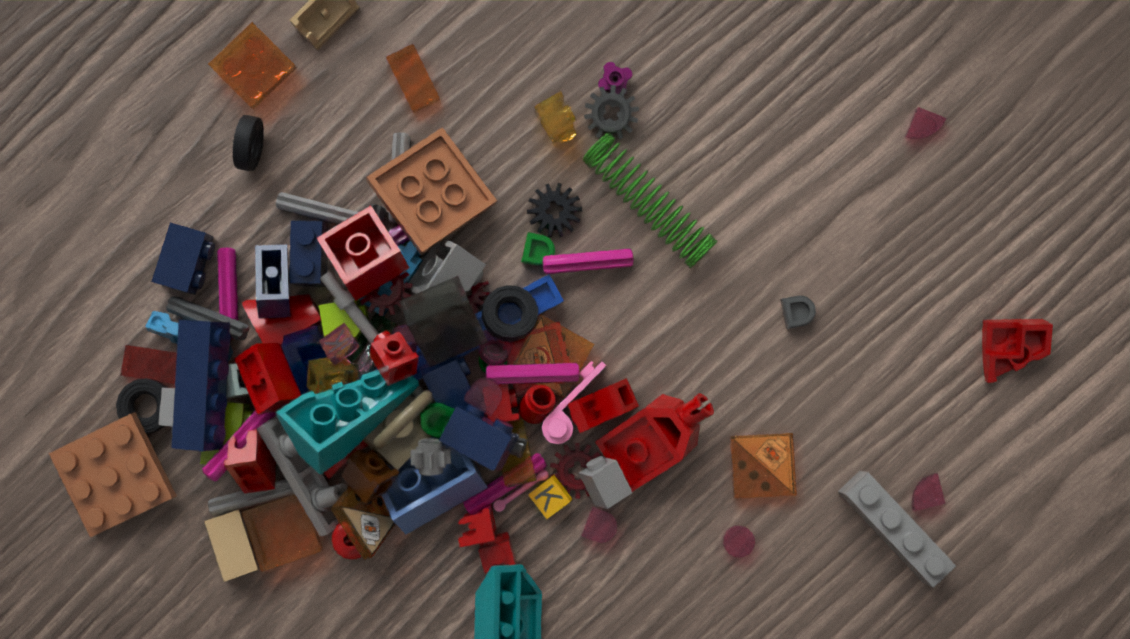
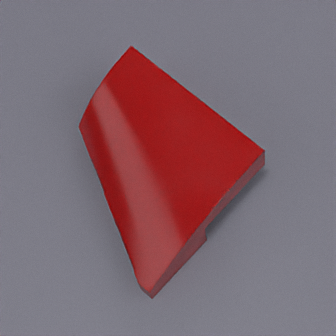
(272, 330)
(1013, 344)

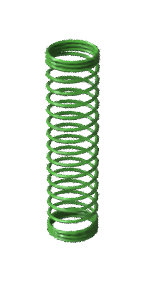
(598, 150)

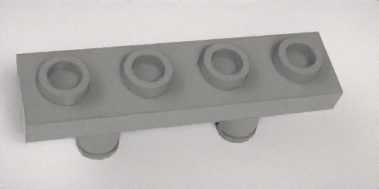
(306, 483)

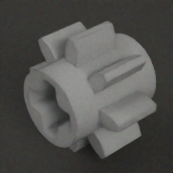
(430, 457)

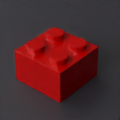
(363, 253)

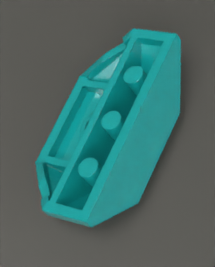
(508, 605)

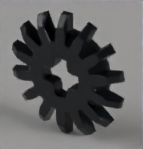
(548, 221)

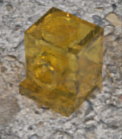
(556, 119)
(324, 374)

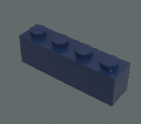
(201, 385)

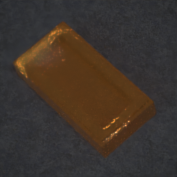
(413, 78)

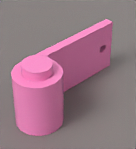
(557, 425)

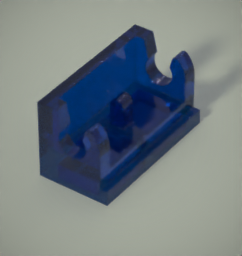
(299, 349)

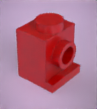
(393, 357)
(504, 410)
(497, 552)

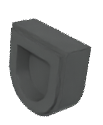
(797, 311)

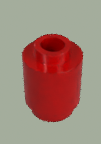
(537, 404)

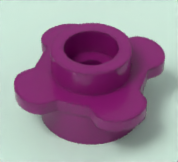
(611, 71)

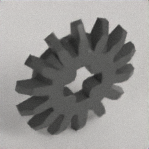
(613, 100)

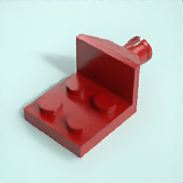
(655, 437)

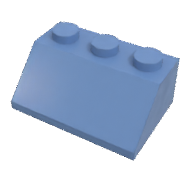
(420, 498)

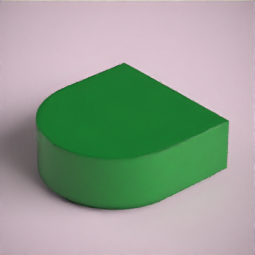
(536, 248)
(435, 418)

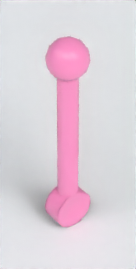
(499, 505)

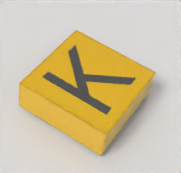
(550, 497)

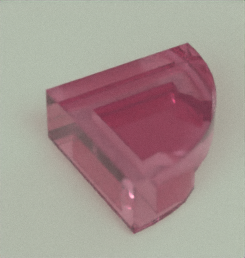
(924, 124)
(927, 493)

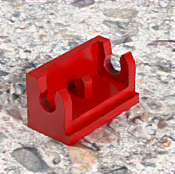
(267, 377)
(251, 466)
(484, 527)

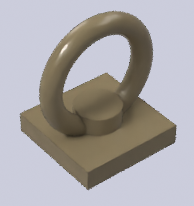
(400, 431)

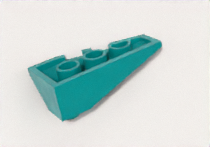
(337, 420)

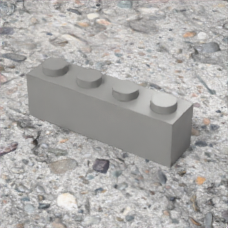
(896, 528)

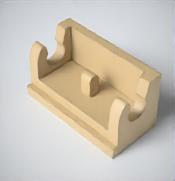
(322, 18)
(231, 545)

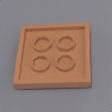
(431, 190)
(112, 474)

